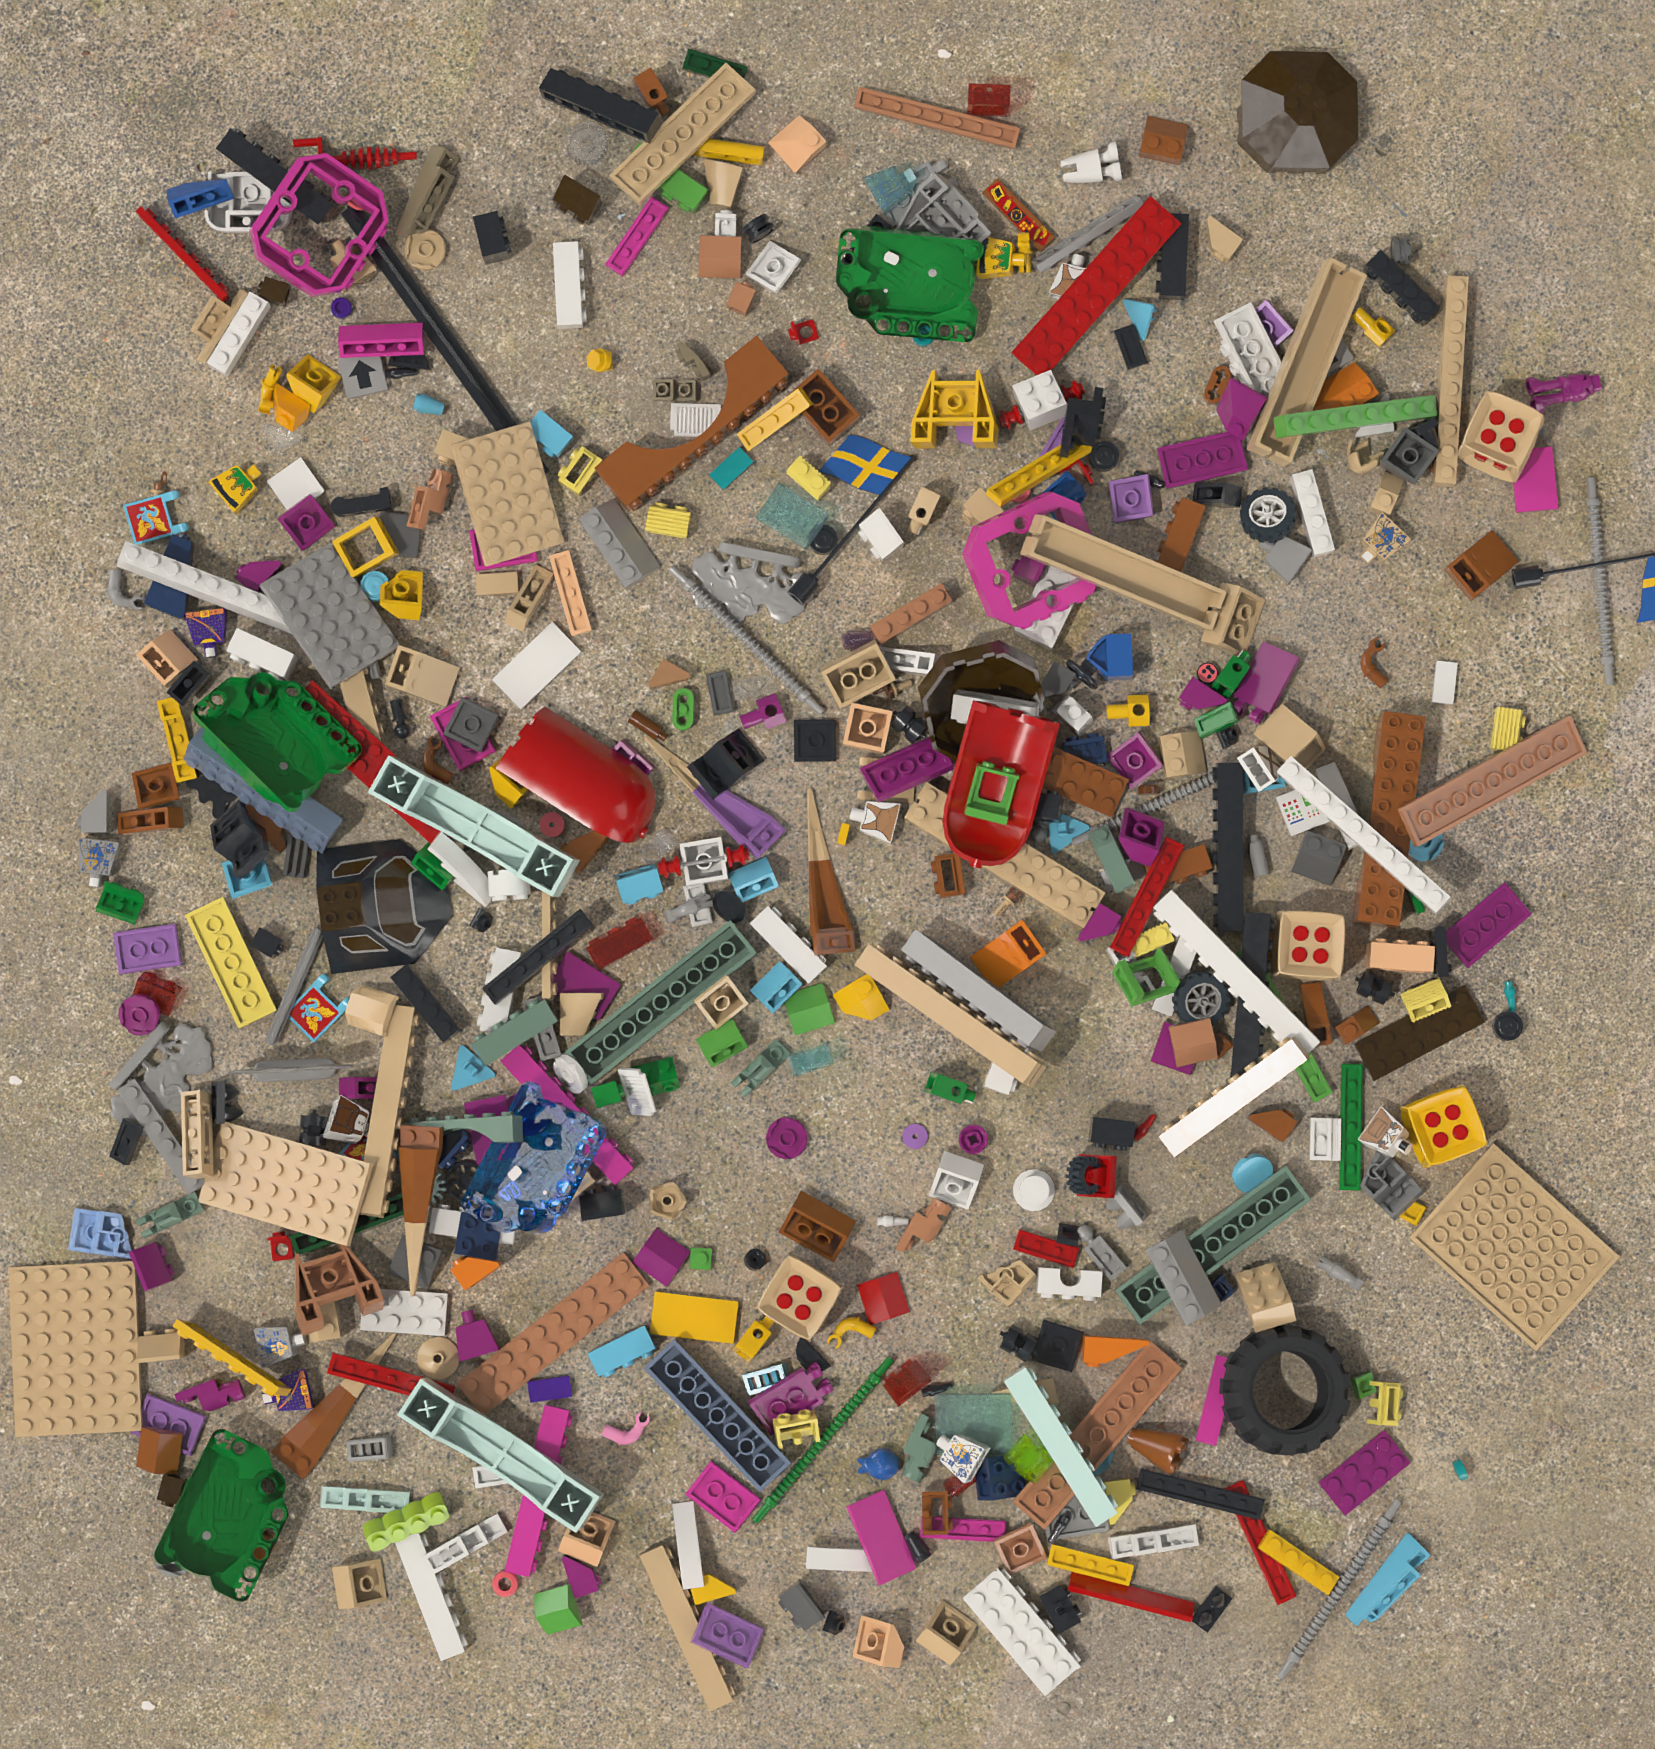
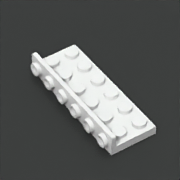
(1022, 1630)

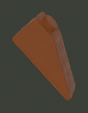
(150, 820)

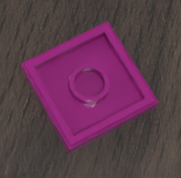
(1164, 1054)

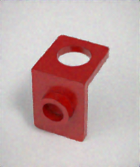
(794, 332)
(1085, 470)
(278, 1238)

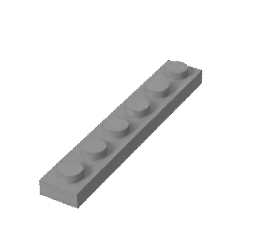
(1081, 238)
(158, 1132)

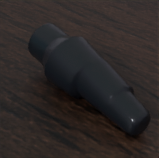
(397, 373)
(1154, 481)
(931, 1390)
(1059, 1526)

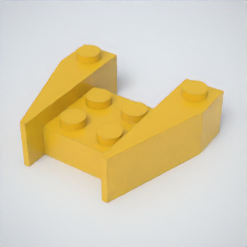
(954, 405)

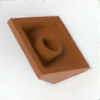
(155, 786)
(159, 1450)

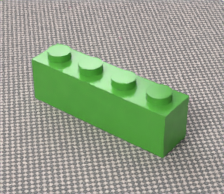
(683, 191)

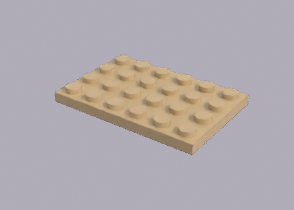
(507, 493)

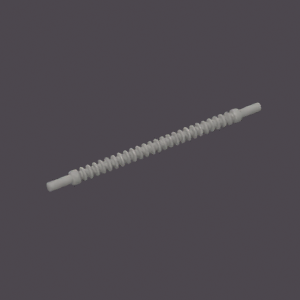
(1593, 503)
(689, 585)
(1151, 806)
(1383, 1522)

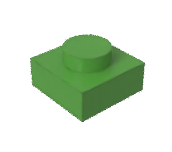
(700, 1258)
(1361, 1385)

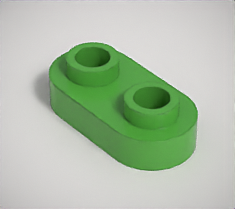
(683, 709)

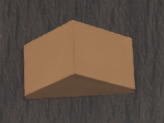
(667, 675)

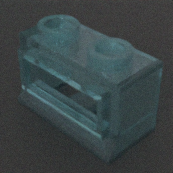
(810, 1060)

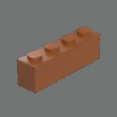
(1180, 533)

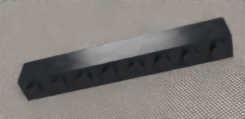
(1229, 847)
(1255, 955)

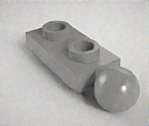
(1101, 1253)

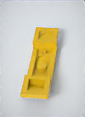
(177, 738)

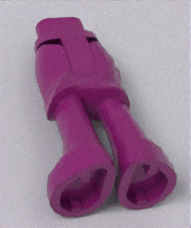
(1573, 388)

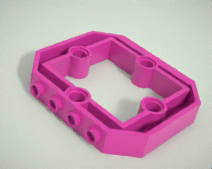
(336, 176)
(983, 568)

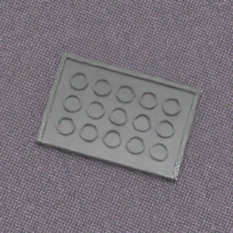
(329, 616)

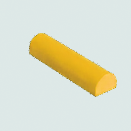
(731, 151)

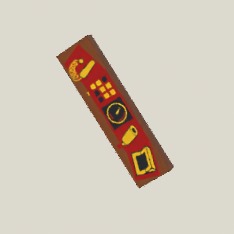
(1018, 215)

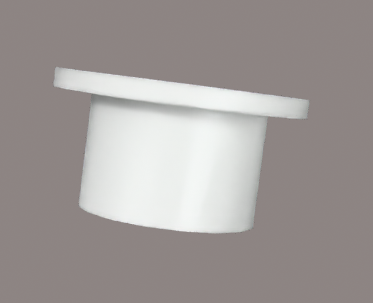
(1033, 1190)

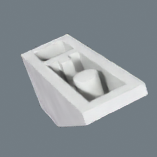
(909, 661)

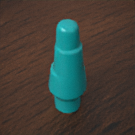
(1509, 992)

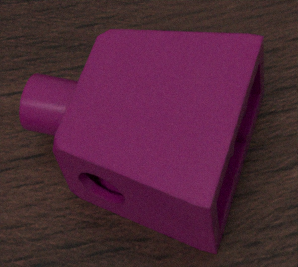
(474, 1337)

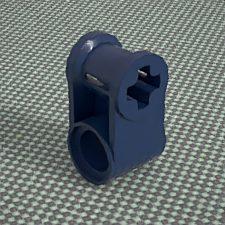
(1220, 1291)

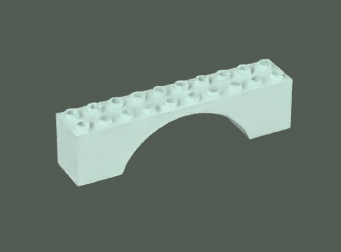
(474, 825)
(503, 1453)

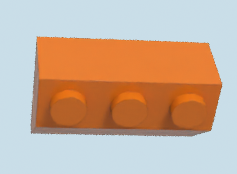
(1345, 389)
(473, 1270)

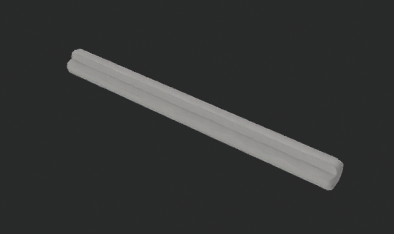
(294, 987)

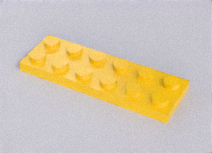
(236, 1362)

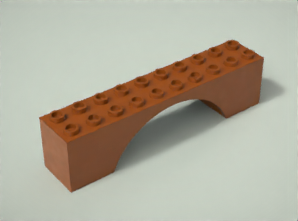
(638, 471)
(1394, 784)

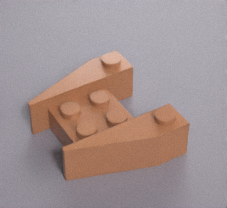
(331, 1280)

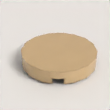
(425, 250)

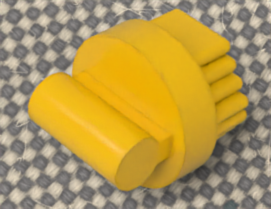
(600, 360)

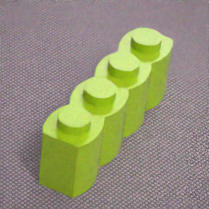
(409, 1520)

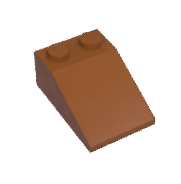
(585, 848)

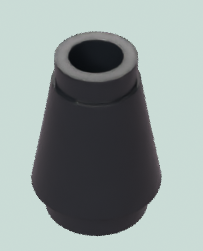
(918, 1548)

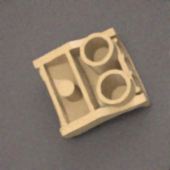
(370, 1009)

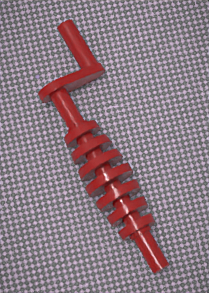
(360, 158)

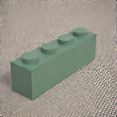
(513, 1032)

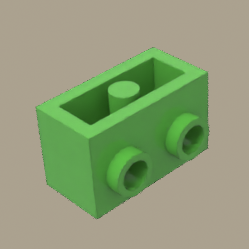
(722, 1043)

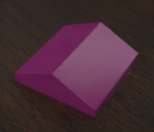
(306, 522)
(1135, 760)
(661, 1257)

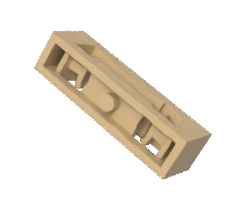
(197, 1134)

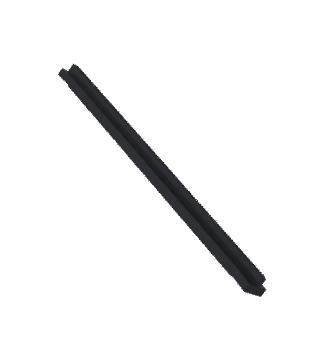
(434, 327)

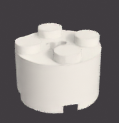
(507, 884)

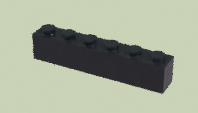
(600, 105)
(270, 173)

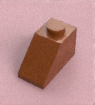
(1355, 1025)
(1276, 1123)

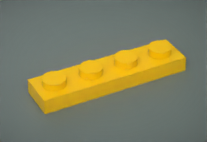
(774, 419)
(1298, 1562)
(1090, 1564)

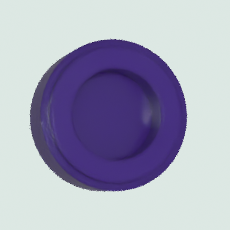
(341, 308)

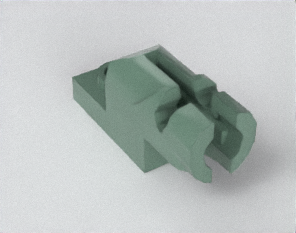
(761, 1067)
(171, 1214)
(920, 1450)

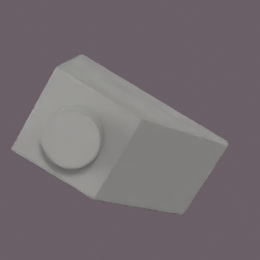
(96, 815)

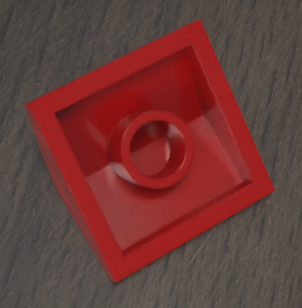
(883, 1298)

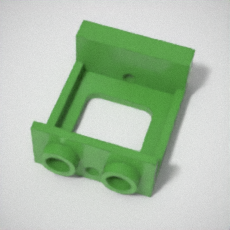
(988, 809)
(1131, 988)

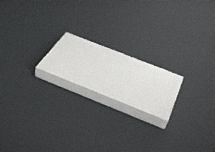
(536, 665)

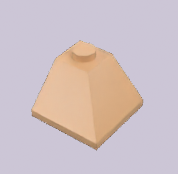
(798, 143)
(878, 1643)

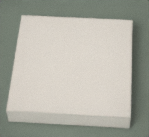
(295, 483)

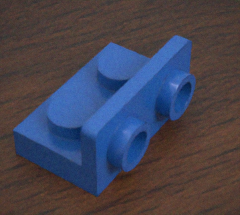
(1067, 487)

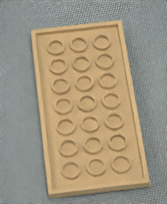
(286, 1183)

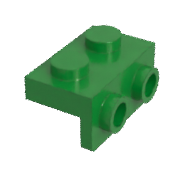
(120, 902)
(660, 1075)

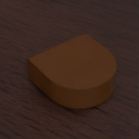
(1148, 790)

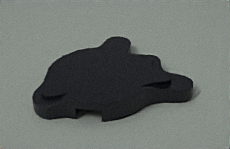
(212, 791)

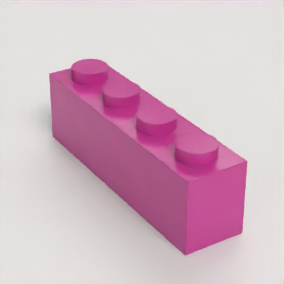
(381, 340)

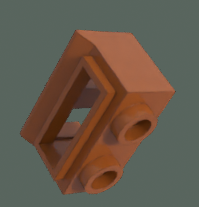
(957, 875)
(927, 1513)

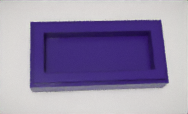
(549, 1389)

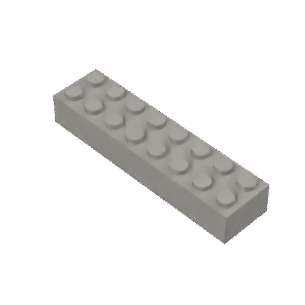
(978, 992)

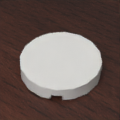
(571, 1073)

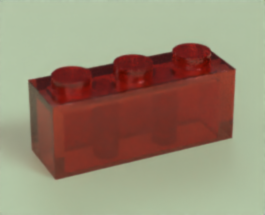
(619, 943)

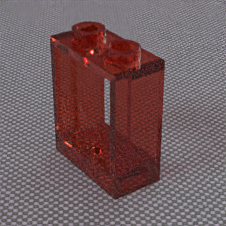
(986, 103)

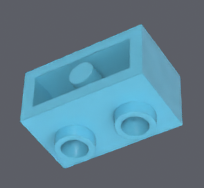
(550, 435)
(753, 879)
(638, 884)
(776, 987)

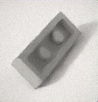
(546, 1040)

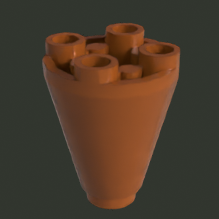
(1159, 1447)

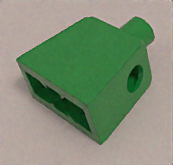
(1231, 674)
(941, 1087)

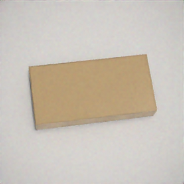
(497, 583)

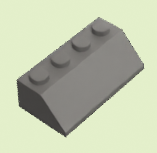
(619, 543)
(1183, 1277)

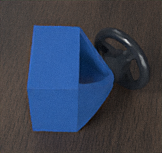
(1109, 658)

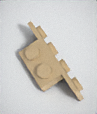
(214, 321)

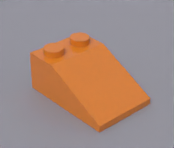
(1105, 1349)

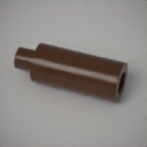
(647, 726)

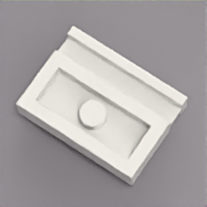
(1325, 1139)

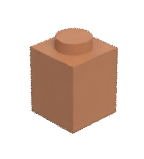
(741, 298)

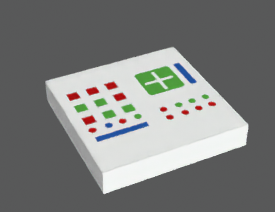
(1299, 813)

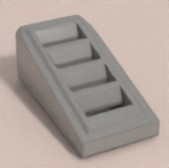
(386, 1446)

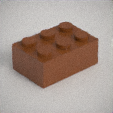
(830, 411)

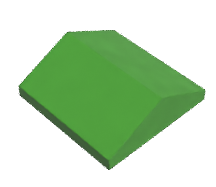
(809, 1009)
(557, 1609)

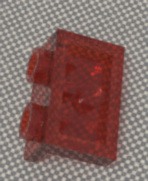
(160, 990)

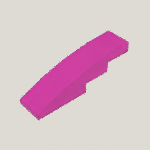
(1212, 1413)

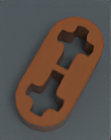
(1221, 387)

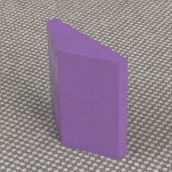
(1274, 323)
(1131, 498)

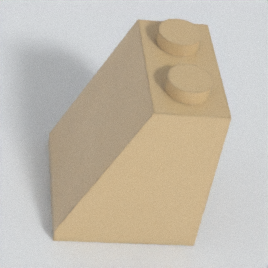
(1289, 736)

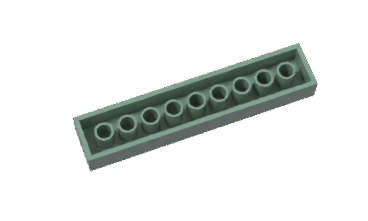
(661, 1002)
(1220, 1238)

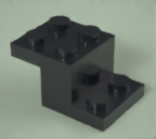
(1082, 422)
(725, 763)
(239, 839)

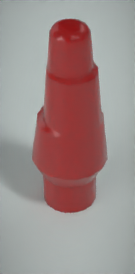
(1143, 1128)

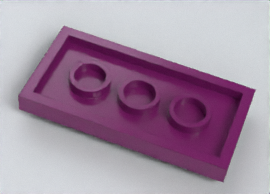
(1201, 459)
(905, 770)
(1486, 925)
(1364, 1472)

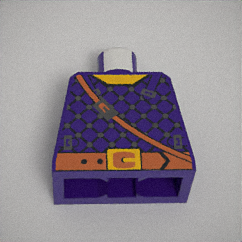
(208, 629)
(299, 1397)

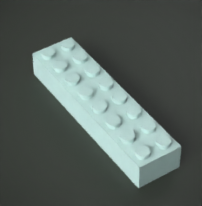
(1060, 1446)

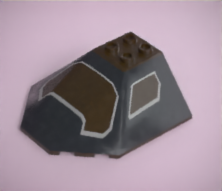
(376, 906)

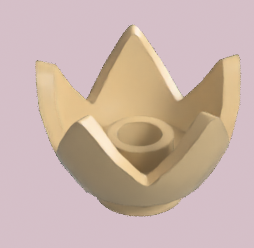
(1360, 458)
(669, 1211)

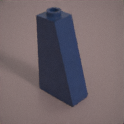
(164, 597)

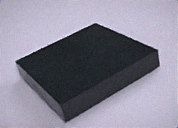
(815, 740)
(1057, 1345)

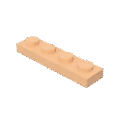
(570, 593)

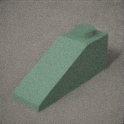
(1111, 859)

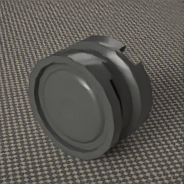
(1401, 250)

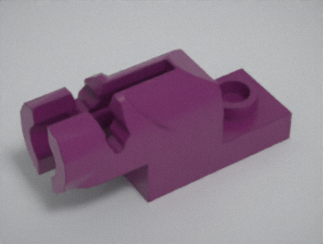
(212, 1395)

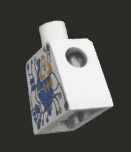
(962, 1455)

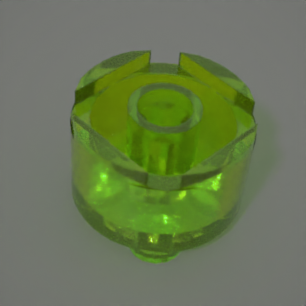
(1028, 1459)

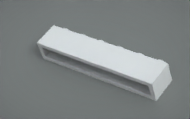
(431, 1597)

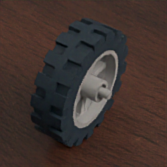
(1188, 985)

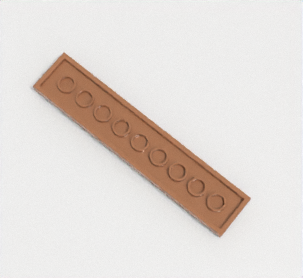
(1492, 781)
(553, 1334)
(1102, 1429)

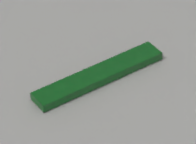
(1350, 1126)

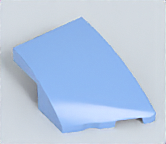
(99, 1234)

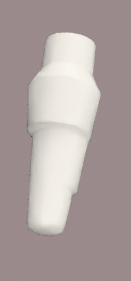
(889, 1221)

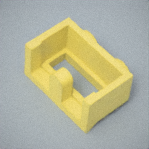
(586, 475)
(1387, 1403)
(786, 1420)

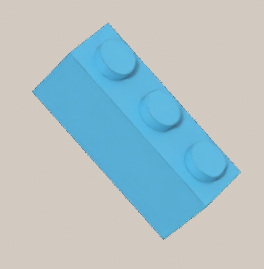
(622, 1351)

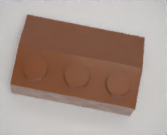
(817, 1226)

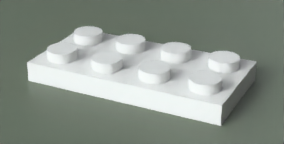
(406, 1314)

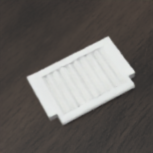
(692, 419)
(637, 1091)

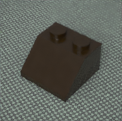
(576, 200)

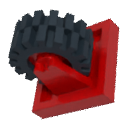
(1092, 1175)

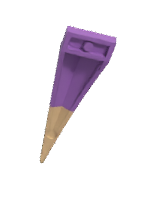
(740, 819)

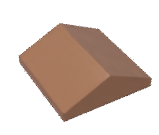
(720, 256)
(1193, 1042)
(1020, 1548)

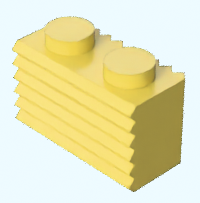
(808, 478)
(668, 521)
(1506, 728)
(1153, 939)
(1425, 1000)

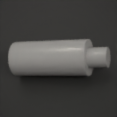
(1257, 856)

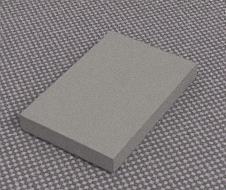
(1079, 1521)

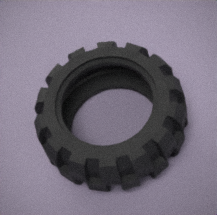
(1331, 1390)

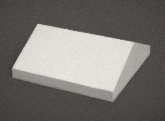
(773, 267)

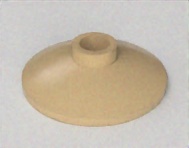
(448, 1353)

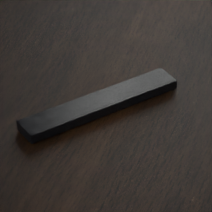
(538, 956)
(1200, 1494)

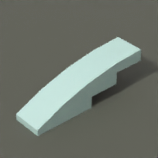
(363, 1499)

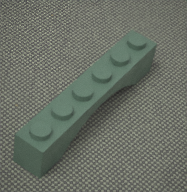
(499, 1129)

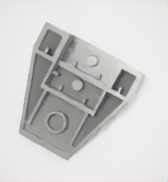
(943, 210)

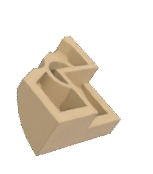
(577, 1012)

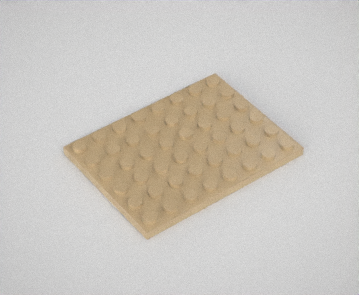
(1514, 1247)
(75, 1349)

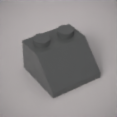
(1409, 456)
(1318, 858)
(429, 1261)
(801, 1606)

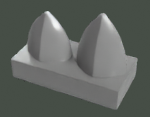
(1132, 1213)

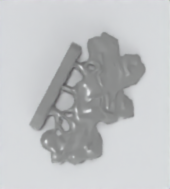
(744, 588)
(294, 1070)
(166, 1081)

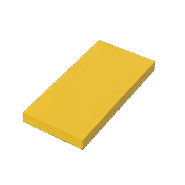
(694, 1317)

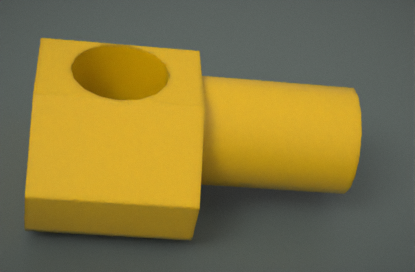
(1376, 331)
(1123, 711)

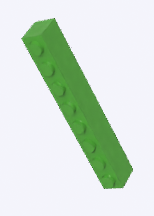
(1355, 416)

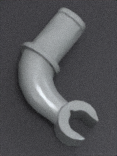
(115, 593)
(692, 906)
(1337, 1271)

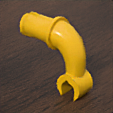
(1025, 248)
(268, 388)
(852, 1324)

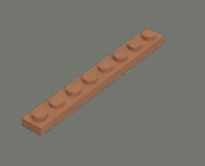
(936, 118)

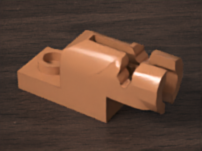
(429, 499)
(925, 1226)

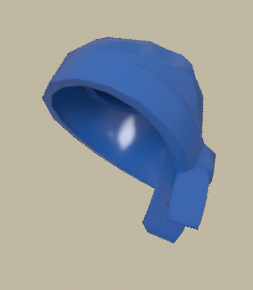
(880, 1464)

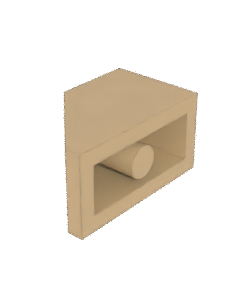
(1221, 240)
(1386, 494)

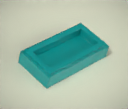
(731, 468)

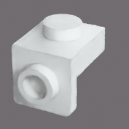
(725, 223)

